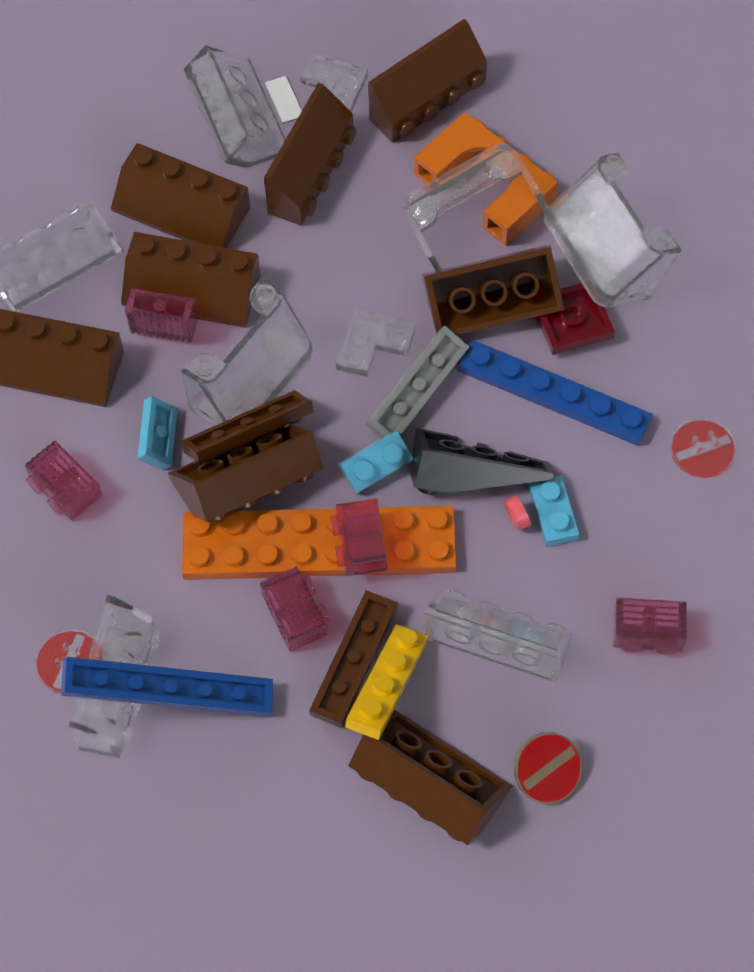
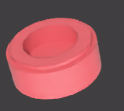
(517, 513)

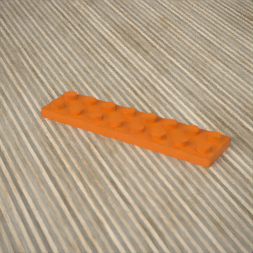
(278, 540)

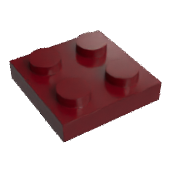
(578, 324)

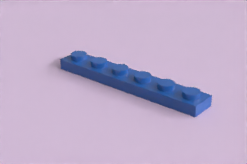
(555, 392)
(166, 686)

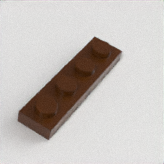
(247, 426)
(353, 659)

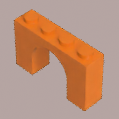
(514, 207)

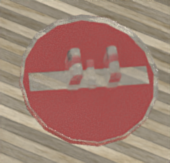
(703, 447)
(55, 649)

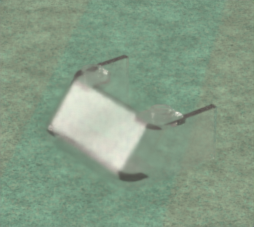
(461, 183)

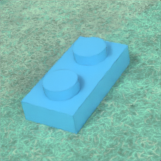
(157, 433)
(375, 461)
(553, 511)

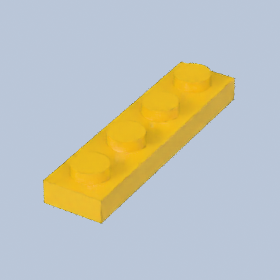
(386, 682)

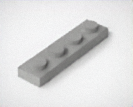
(418, 383)

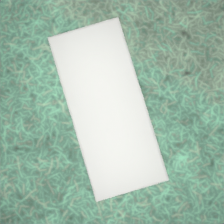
(284, 98)

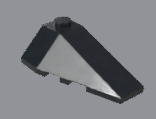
(451, 467)

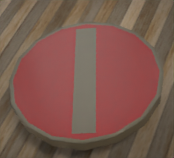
(548, 767)

